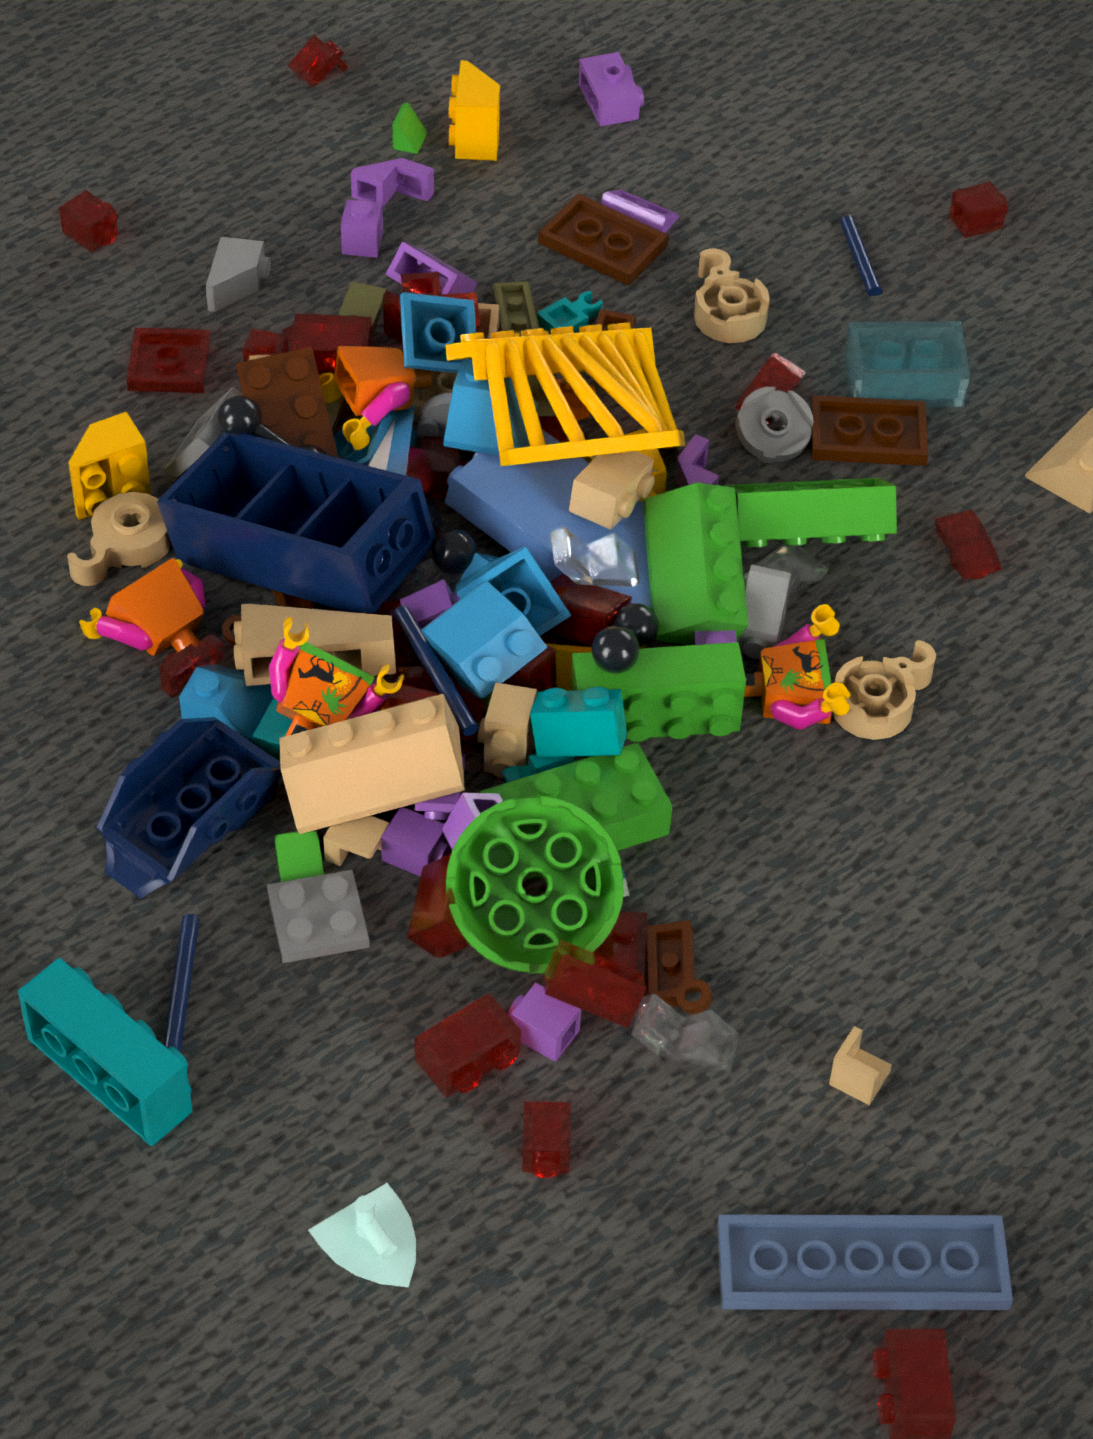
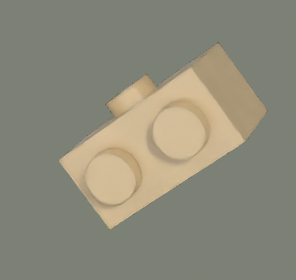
(611, 487)
(507, 728)

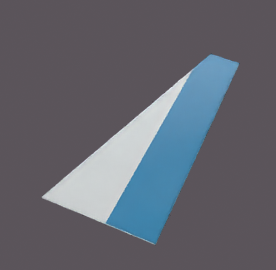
(394, 448)

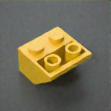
(475, 114)
(108, 463)

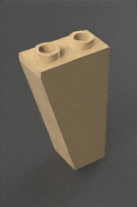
(353, 637)

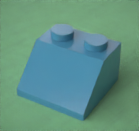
(483, 639)

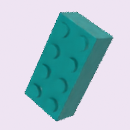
(106, 1050)

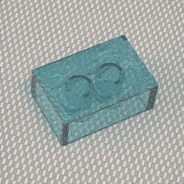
(908, 362)

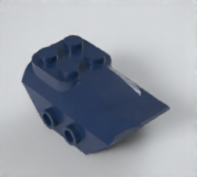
(181, 800)

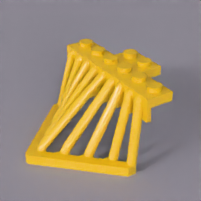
(615, 359)

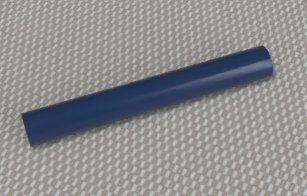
(860, 256)

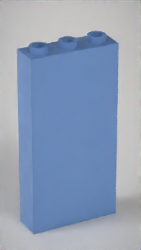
(531, 500)

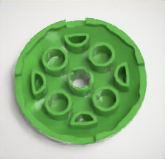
(540, 840)

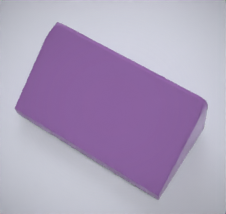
(640, 209)

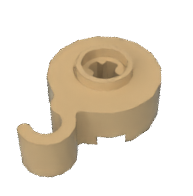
(727, 305)
(126, 533)
(884, 692)

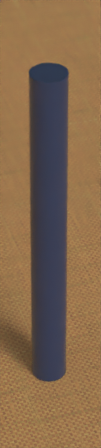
(435, 670)
(181, 981)

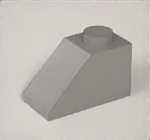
(236, 271)
(766, 609)

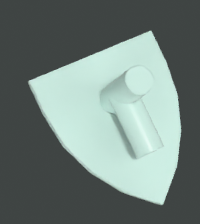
(371, 1238)

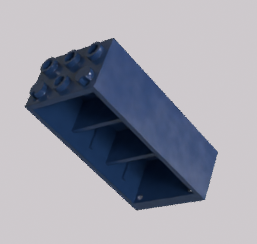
(305, 528)

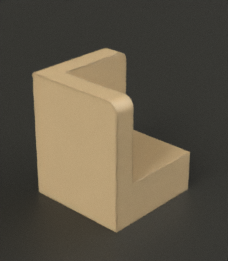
(355, 836)
(857, 1070)

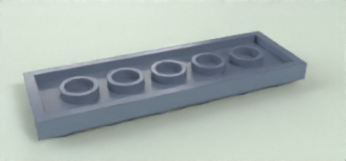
(863, 1262)

